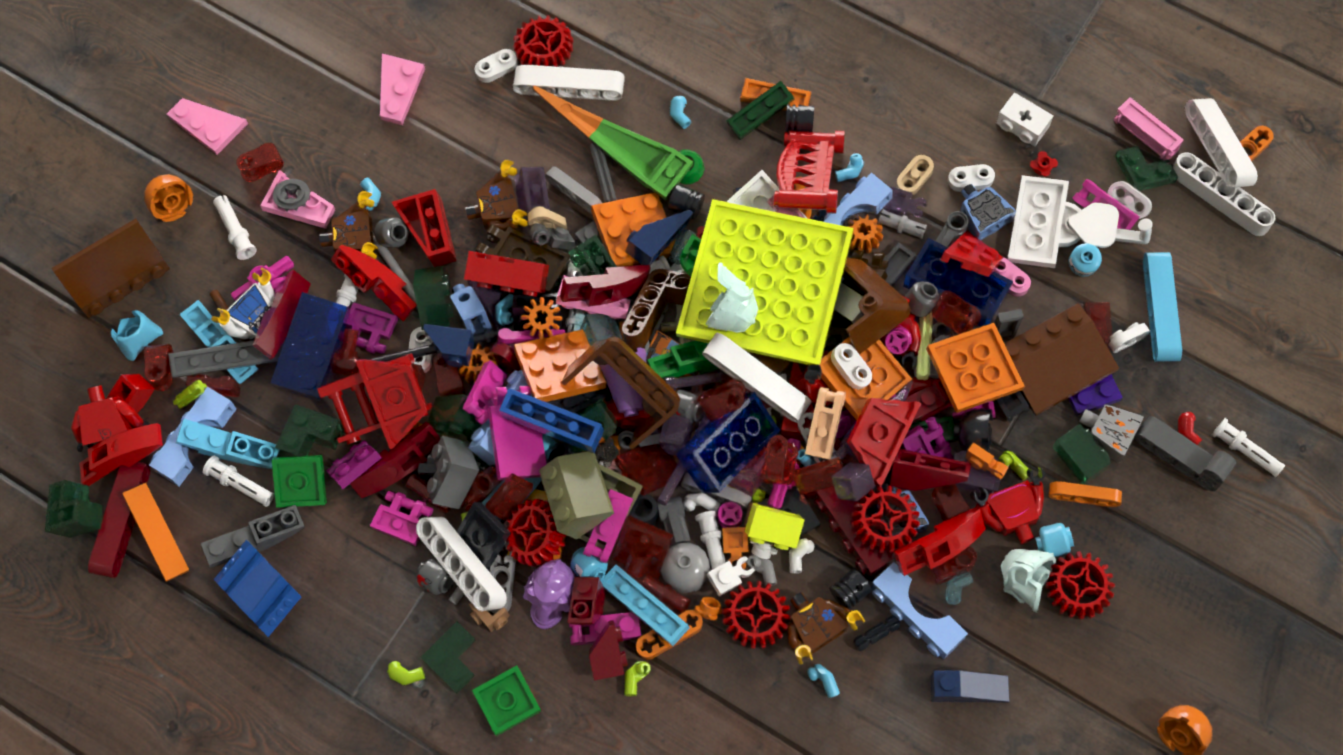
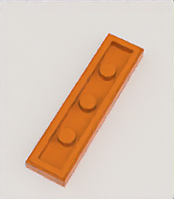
(155, 532)

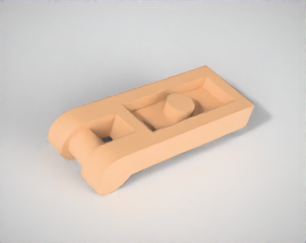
(825, 424)

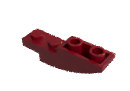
(610, 287)
(932, 400)
(397, 462)

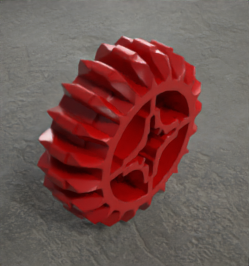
(550, 34)
(874, 522)
(534, 534)
(1089, 587)
(767, 615)

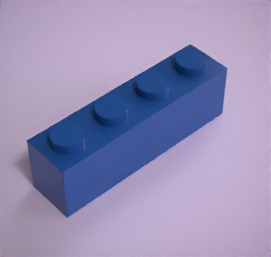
(551, 420)

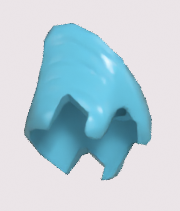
(135, 334)

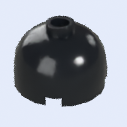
(975, 429)

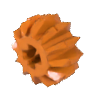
(865, 233)
(549, 320)
(478, 355)

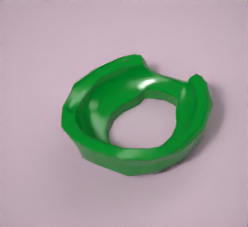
(697, 171)

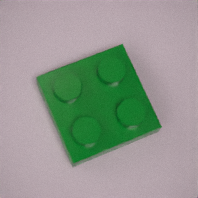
(299, 481)
(506, 700)

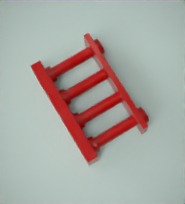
(355, 382)

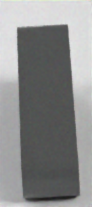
(1185, 455)

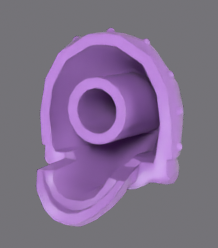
(549, 592)

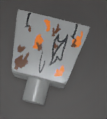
(1112, 429)

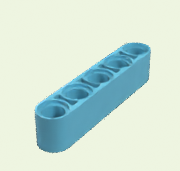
(1162, 307)

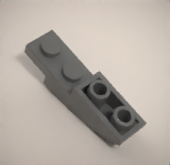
(260, 533)

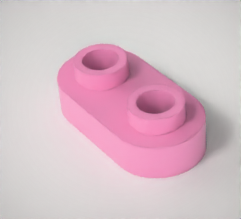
(1014, 273)

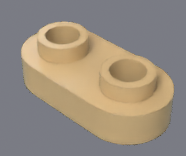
(913, 176)
(546, 217)

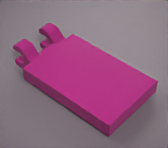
(515, 446)

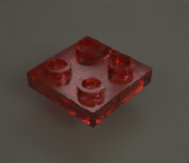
(647, 466)
(642, 548)

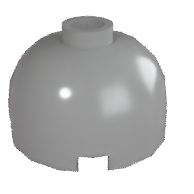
(685, 567)

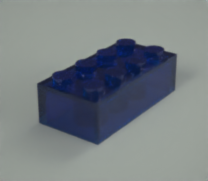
(976, 289)
(310, 346)
(728, 445)

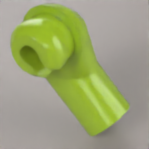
(1014, 463)
(633, 676)

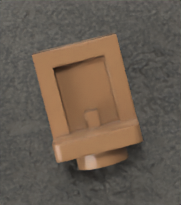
(491, 622)

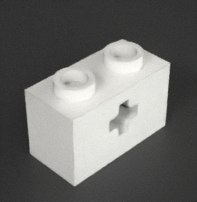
(1024, 119)

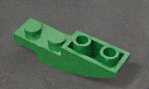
(682, 360)

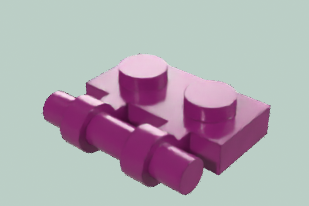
(373, 322)
(919, 441)
(353, 464)

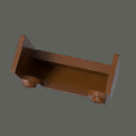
(880, 305)
(659, 398)

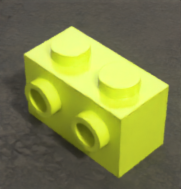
(774, 526)

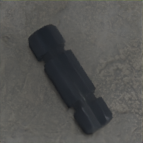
(876, 633)

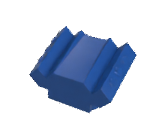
(257, 588)

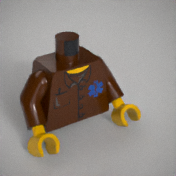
(498, 202)
(353, 228)
(817, 624)

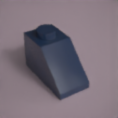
(451, 343)

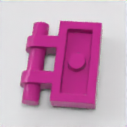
(397, 524)

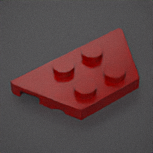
(973, 255)
(393, 396)
(881, 433)

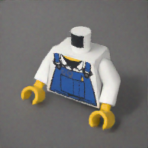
(245, 314)

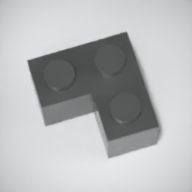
(454, 472)

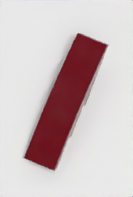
(278, 319)

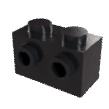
(522, 300)

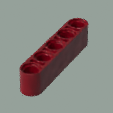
(117, 523)

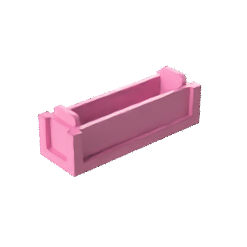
(1148, 129)

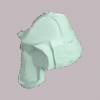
(736, 307)
(1026, 573)

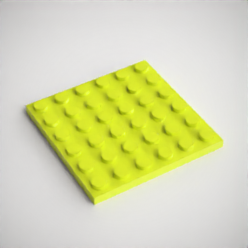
(793, 274)

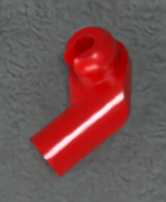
(919, 385)
(1186, 426)

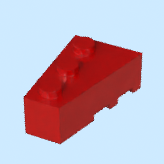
(428, 223)
(507, 273)

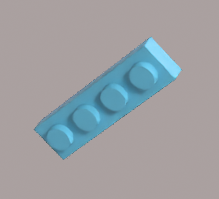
(644, 605)

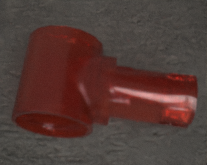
(345, 361)
(479, 488)

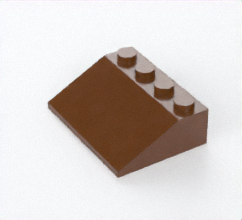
(111, 268)
(1060, 358)

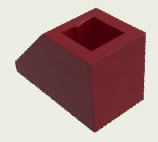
(586, 601)
(605, 653)

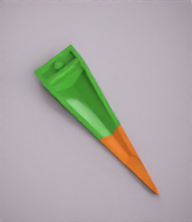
(646, 160)

